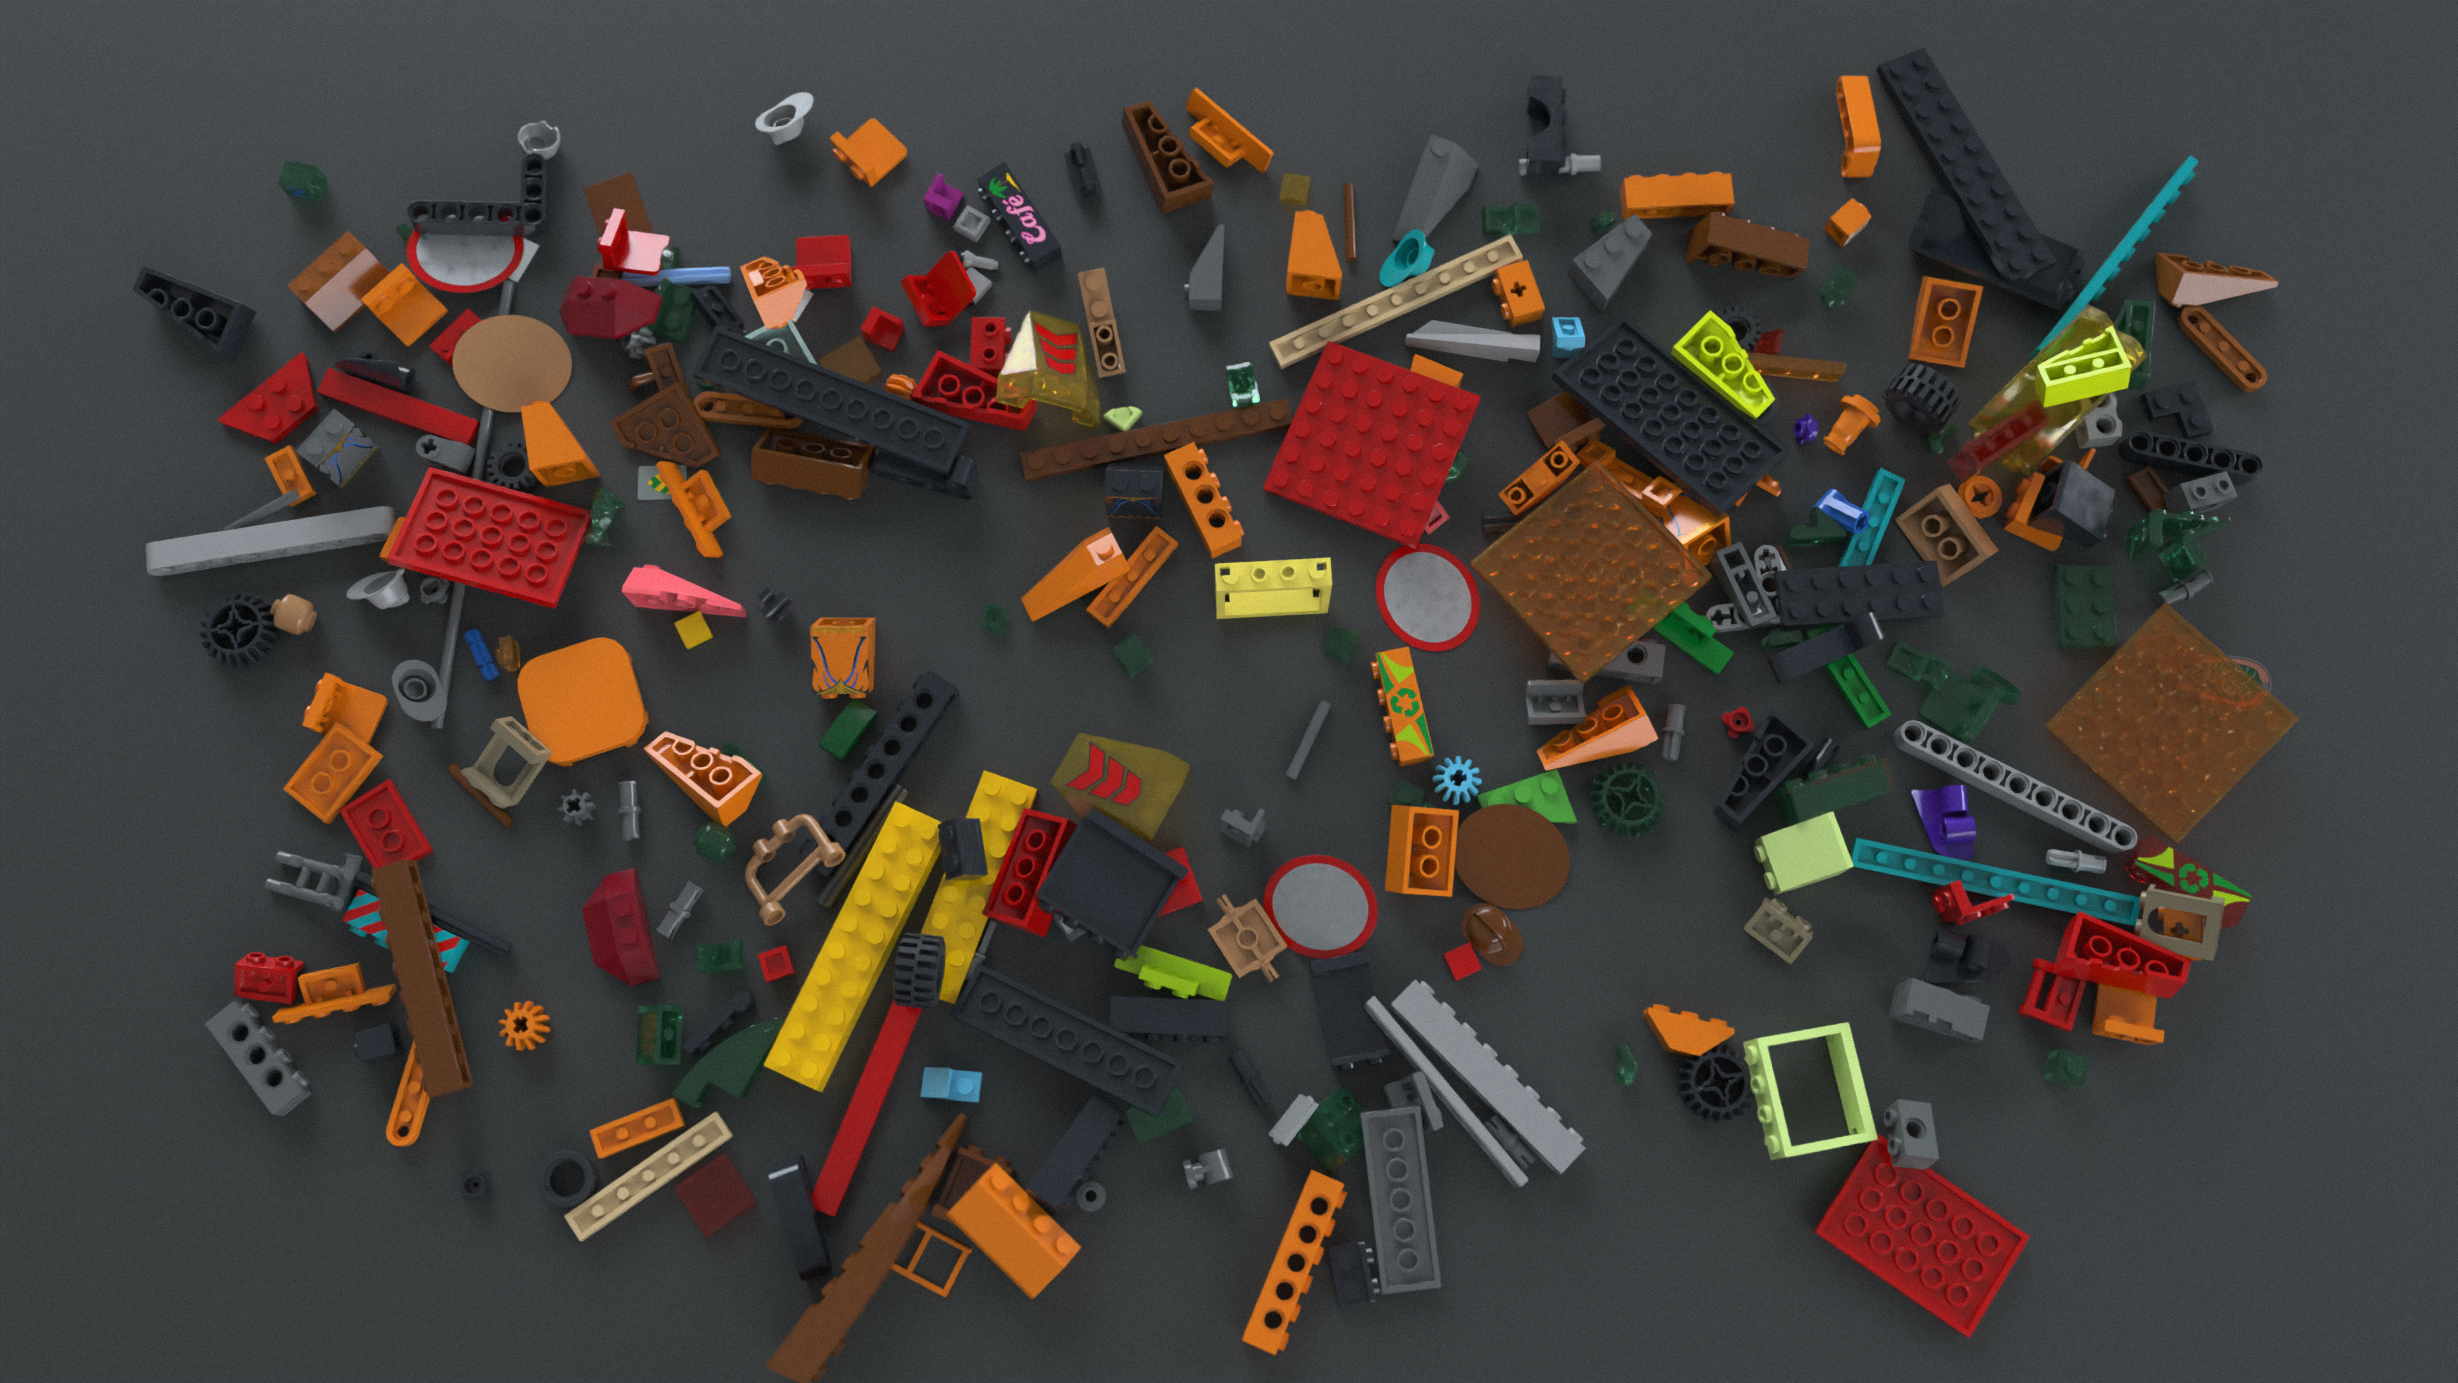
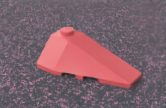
(661, 590)

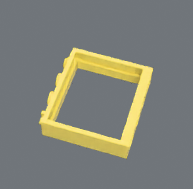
(1273, 588)

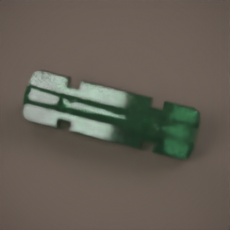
(731, 749)

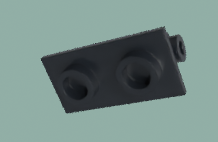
(1082, 172)

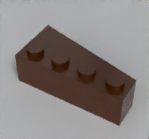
(1167, 166)
(1747, 246)

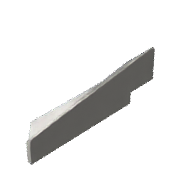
(1475, 341)

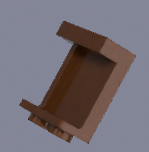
(966, 1171)

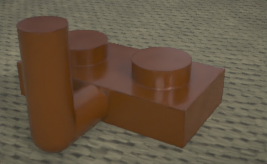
(662, 367)

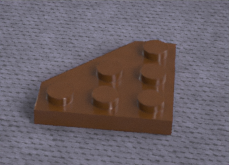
(668, 428)

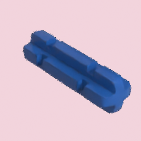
(481, 654)

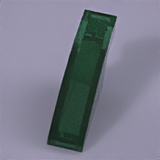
(731, 1064)

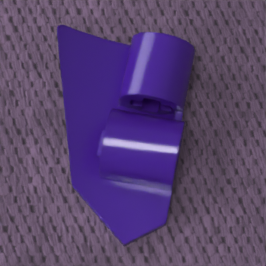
(1947, 820)

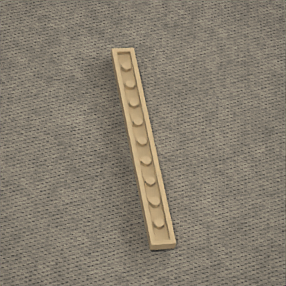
(1395, 301)

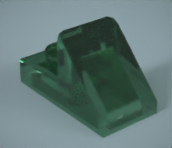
(1822, 531)

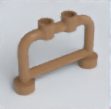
(828, 852)

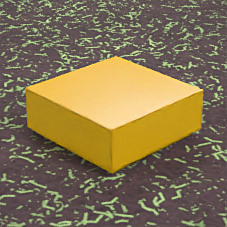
(693, 630)

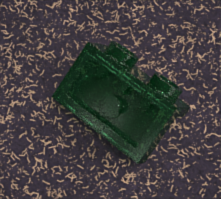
(675, 311)

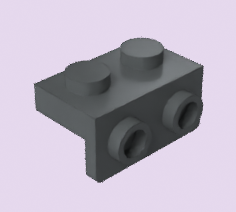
(1554, 702)
(1415, 1091)

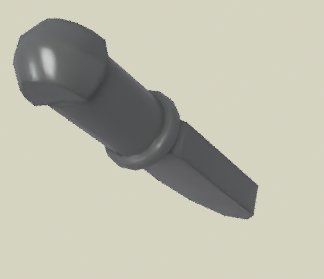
(979, 957)

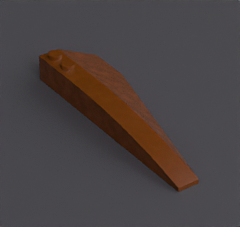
(845, 1298)

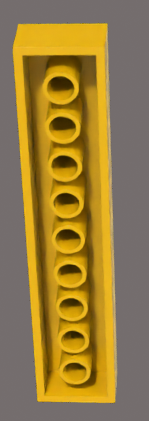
(857, 948)

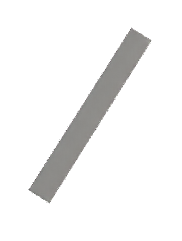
(1445, 1093)

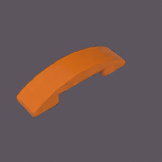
(1647, 491)

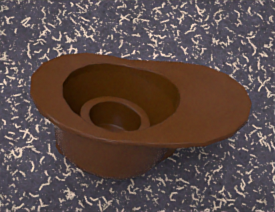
(1492, 934)

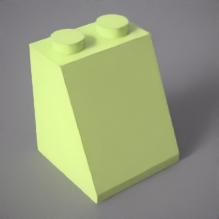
(1803, 854)

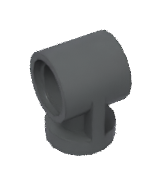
(1211, 1168)

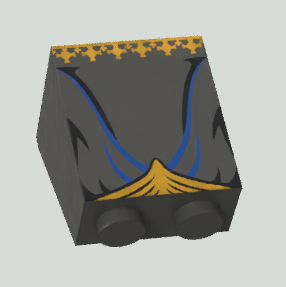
(337, 448)

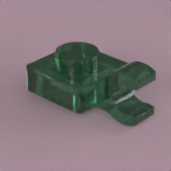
(1408, 795)

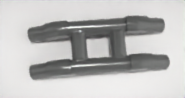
(309, 866)

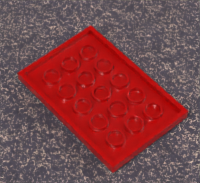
(490, 537)
(1922, 1237)

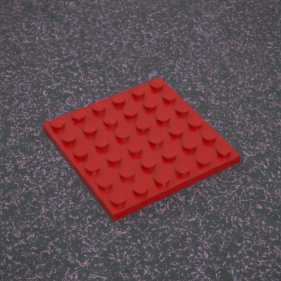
(1371, 444)

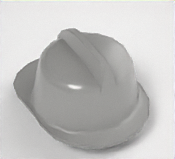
(785, 119)
(382, 589)

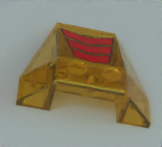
(1050, 367)
(1121, 781)

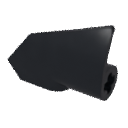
(371, 368)

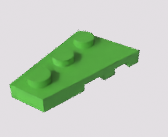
(1539, 793)

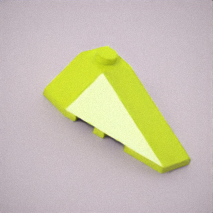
(1720, 361)

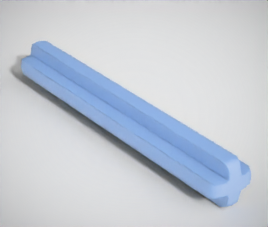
(682, 276)

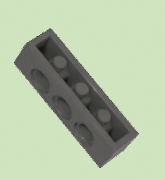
(1648, 670)
(227, 1030)

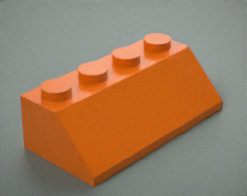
(1013, 1231)

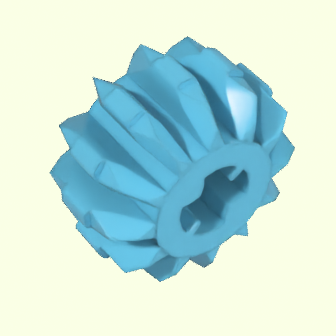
(1447, 774)

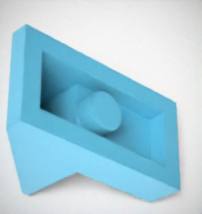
(1567, 336)
(951, 1084)

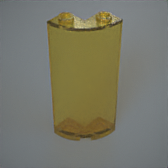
(2066, 416)

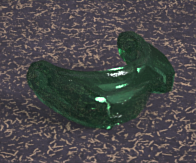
(2011, 694)

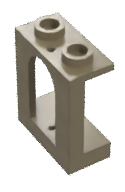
(482, 776)
(2163, 899)

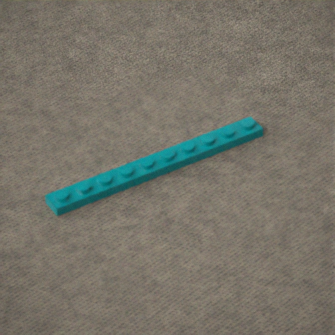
(2124, 249)
(1995, 881)

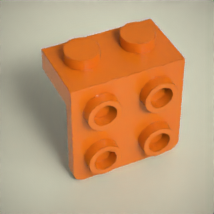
(869, 151)
(2020, 512)
(345, 703)

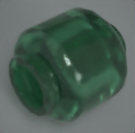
(714, 841)

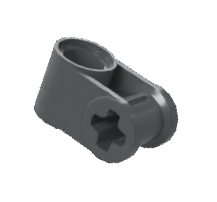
(445, 454)

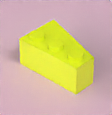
(2087, 371)

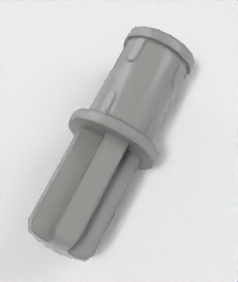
(2077, 861)

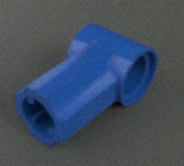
(1844, 513)

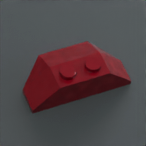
(607, 307)
(620, 929)

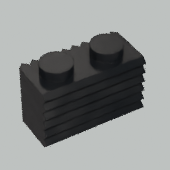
(962, 849)

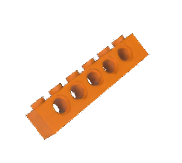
(1256, 1331)

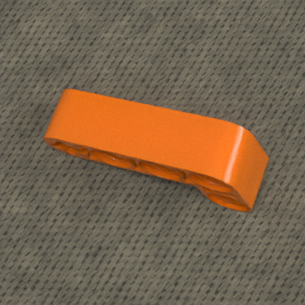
(1858, 126)

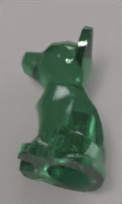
(602, 511)

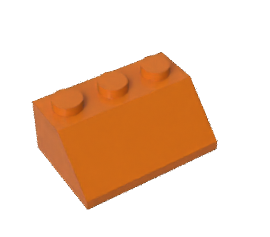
(1421, 851)

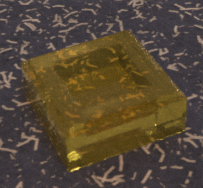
(1295, 188)

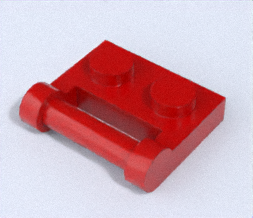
(2061, 1000)

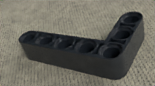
(492, 211)

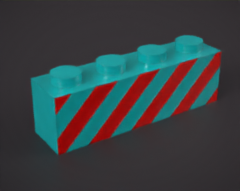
(365, 919)

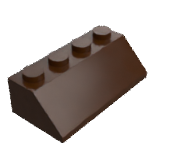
(812, 463)

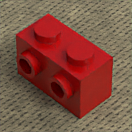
(989, 344)

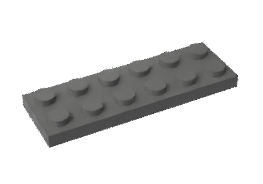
(1400, 1200)

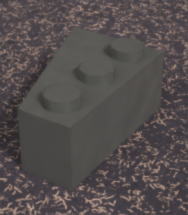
(1609, 260)
(1939, 1010)

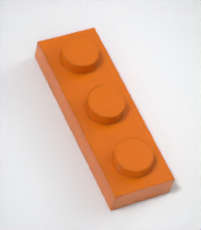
(637, 1128)

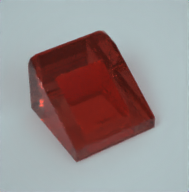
(1770, 342)

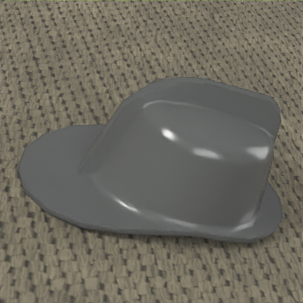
(419, 690)

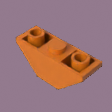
(1540, 478)
(1685, 1032)

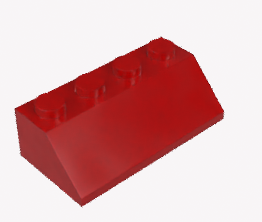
(1026, 864)

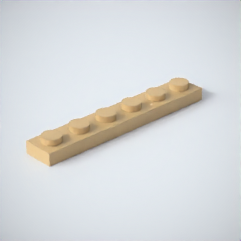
(648, 1176)

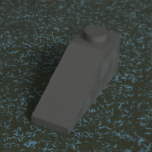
(1206, 277)
(1742, 584)

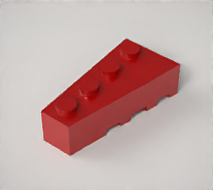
(968, 393)
(2118, 958)

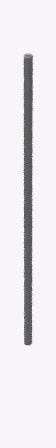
(477, 473)

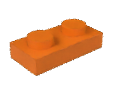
(290, 474)

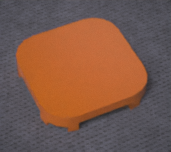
(582, 700)

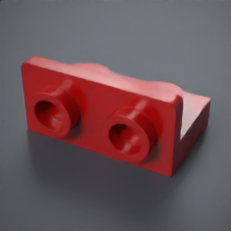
(447, 341)
(267, 978)

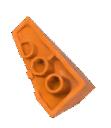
(1080, 572)

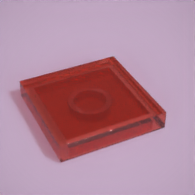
(715, 1195)

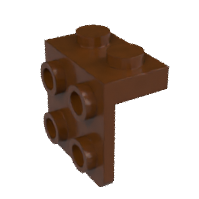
(1565, 420)

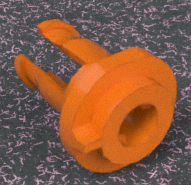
(1856, 416)

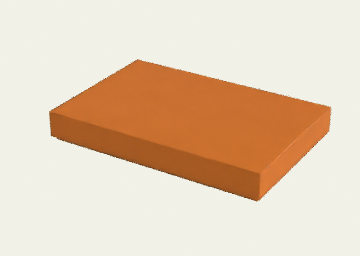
(333, 772)

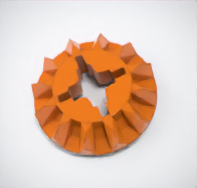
(1981, 485)

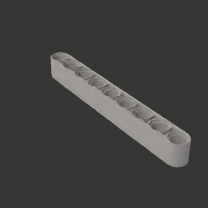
(269, 541)
(2027, 786)

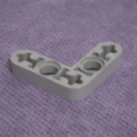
(1759, 566)

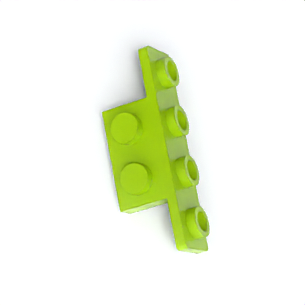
(1177, 973)

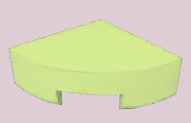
(1123, 417)

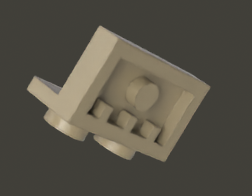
(1779, 929)

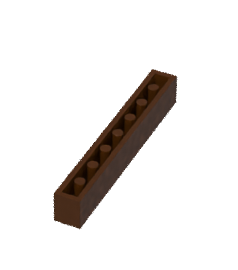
(421, 978)

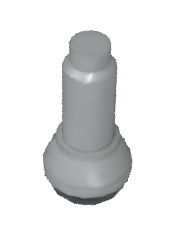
(969, 259)

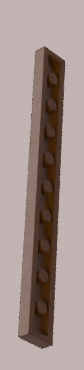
(1156, 439)

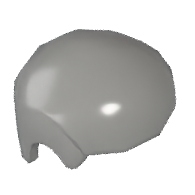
(539, 139)

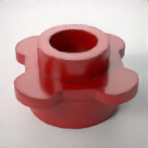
(1745, 722)

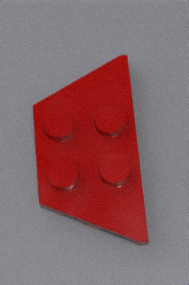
(276, 404)

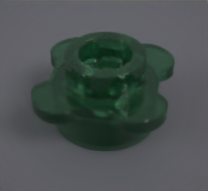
(991, 611)

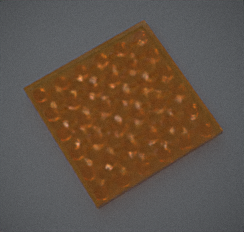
(1590, 571)
(2171, 722)

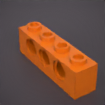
(1216, 540)

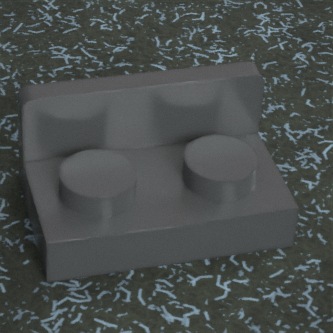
(1237, 826)

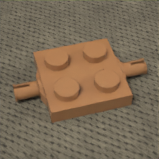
(1247, 938)

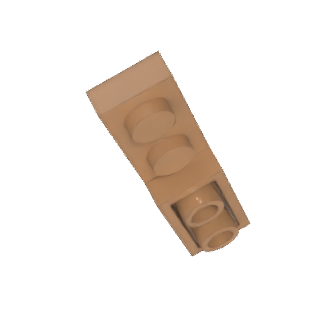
(1101, 323)

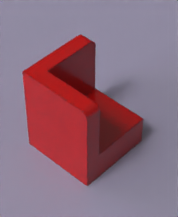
(882, 329)

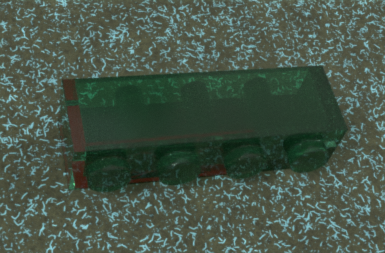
(1835, 789)

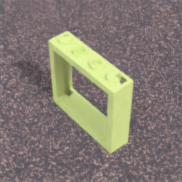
(1848, 1080)

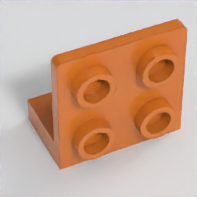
(404, 305)
(2125, 1015)

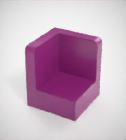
(942, 198)

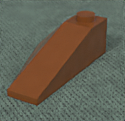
(2197, 284)

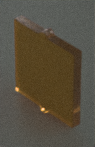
(853, 361)

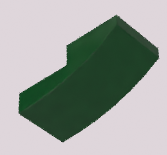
(847, 728)

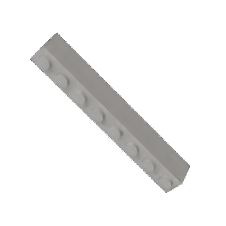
(1487, 1077)

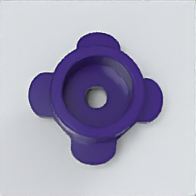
(1805, 429)

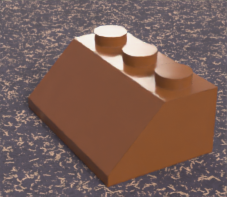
(338, 281)

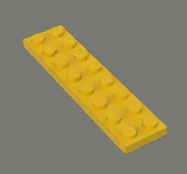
(960, 904)

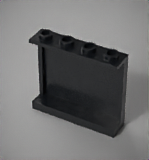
(1109, 884)

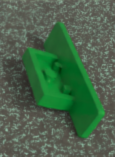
(1694, 637)

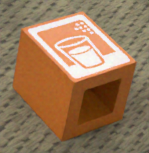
(1847, 222)

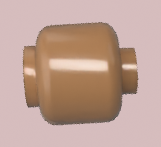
(293, 614)

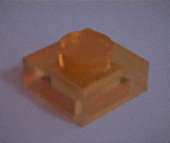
(508, 653)

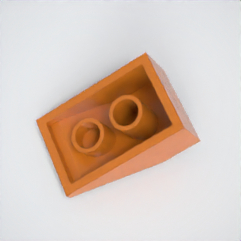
(1944, 321)

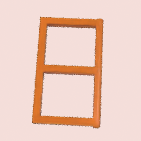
(929, 1232)

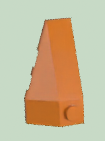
(774, 290)
(1610, 730)
(711, 779)

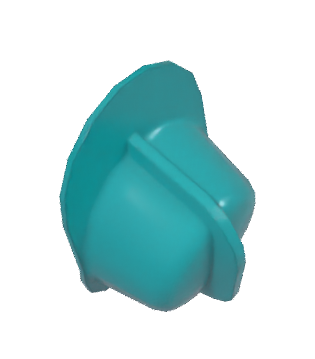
(1407, 260)

